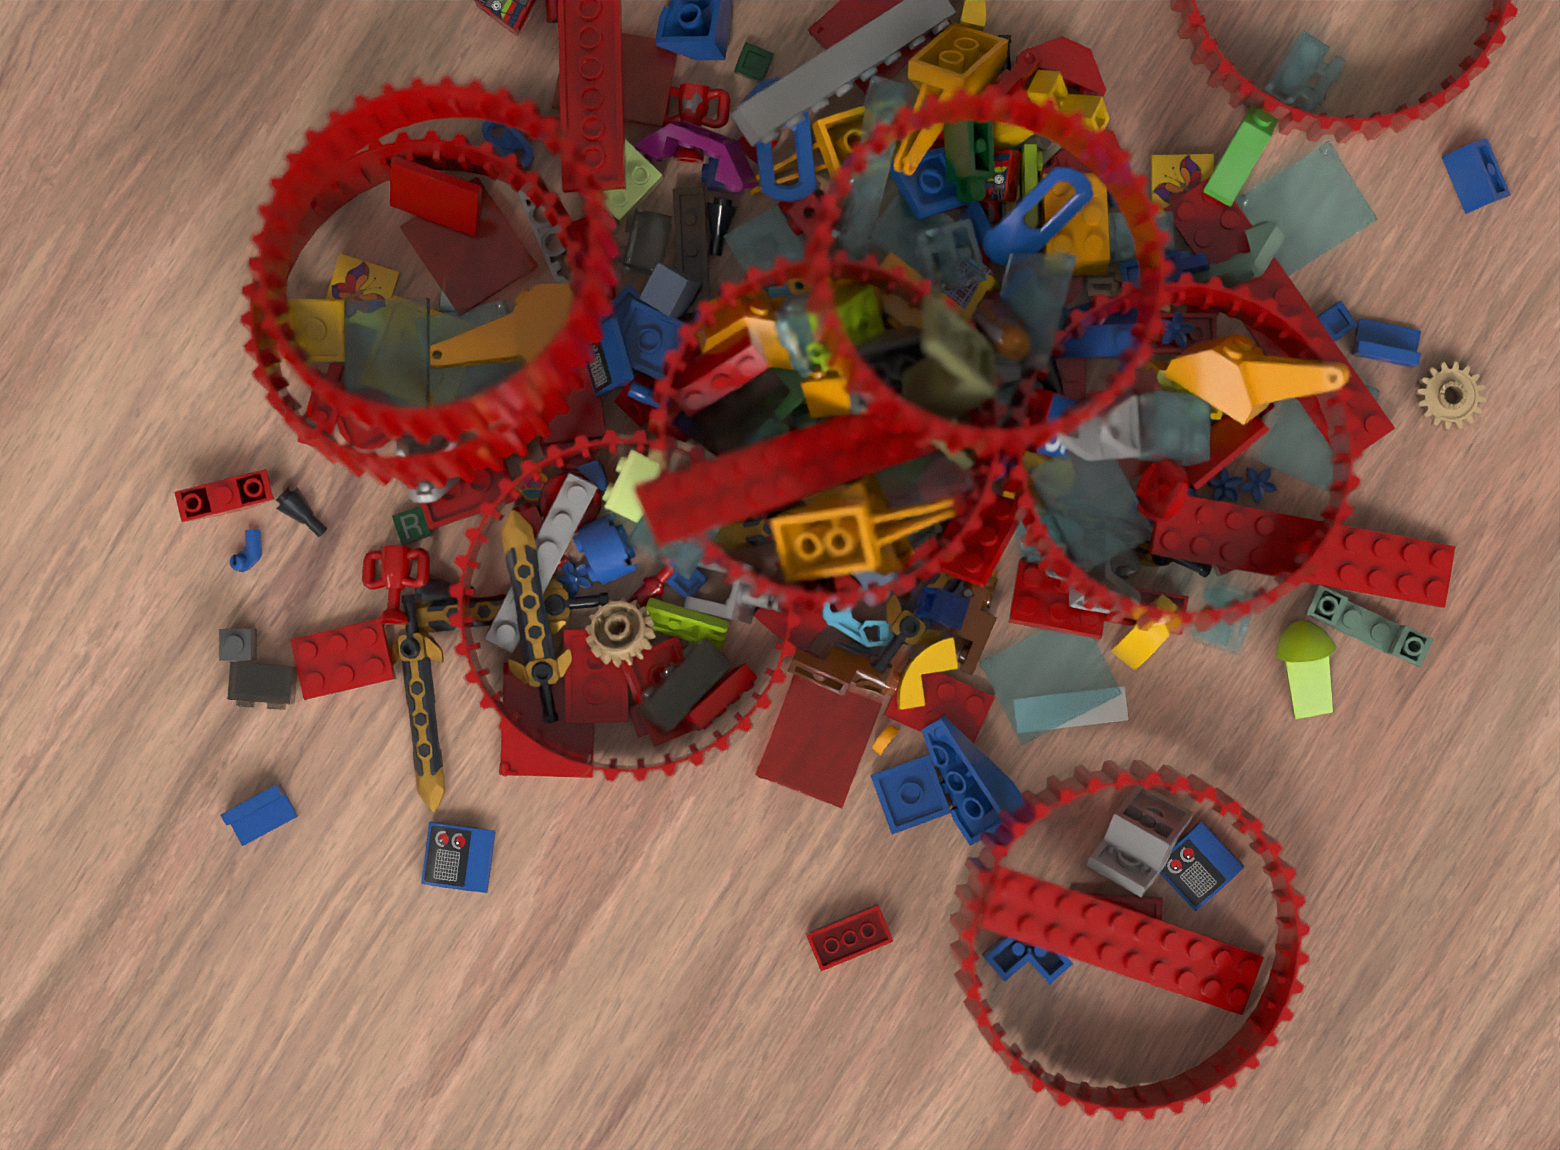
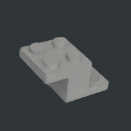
(1140, 839)

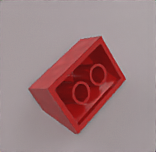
(1227, 442)

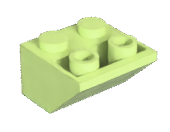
(621, 496)

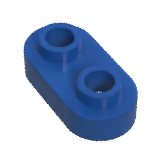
(508, 142)

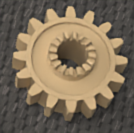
(1466, 396)
(629, 643)

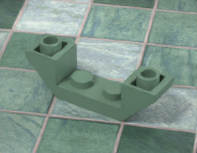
(1263, 242)
(1368, 627)

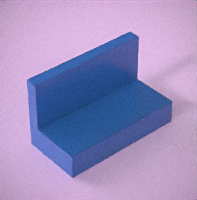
(1476, 175)
(1387, 343)
(260, 814)

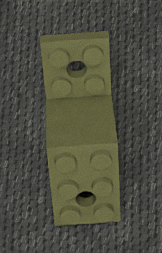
(954, 375)

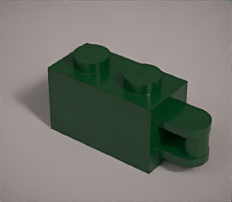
(969, 157)

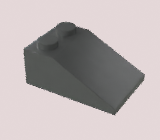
(888, 357)

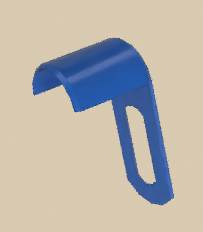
(804, 152)
(1012, 233)

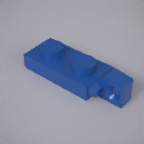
(1182, 263)

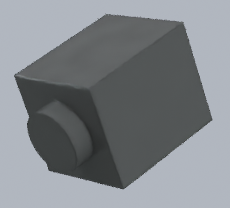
(237, 644)

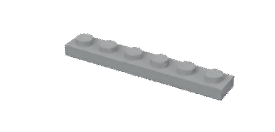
(550, 546)

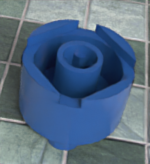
(605, 549)

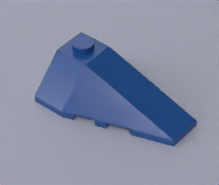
(695, 28)
(1102, 341)
(970, 779)

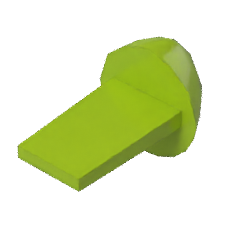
(1306, 658)

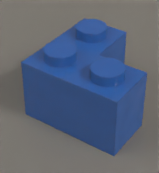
(1009, 955)

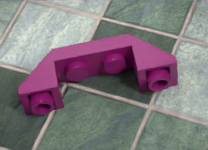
(733, 164)

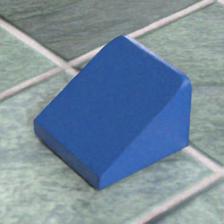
(595, 473)

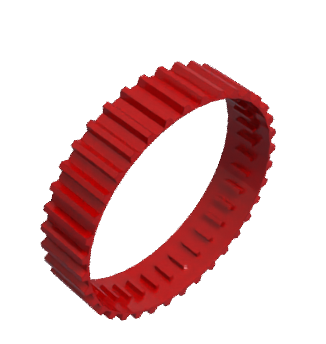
(1317, 125)
(349, 134)
(1090, 149)
(352, 178)
(864, 273)
(1340, 424)
(468, 648)
(1239, 1050)

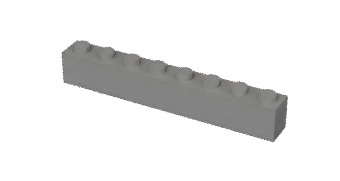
(839, 67)

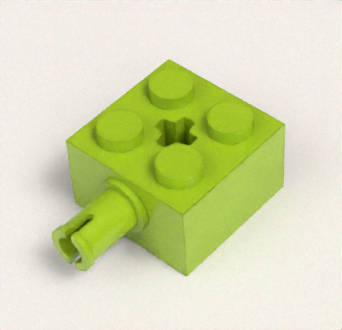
(859, 319)

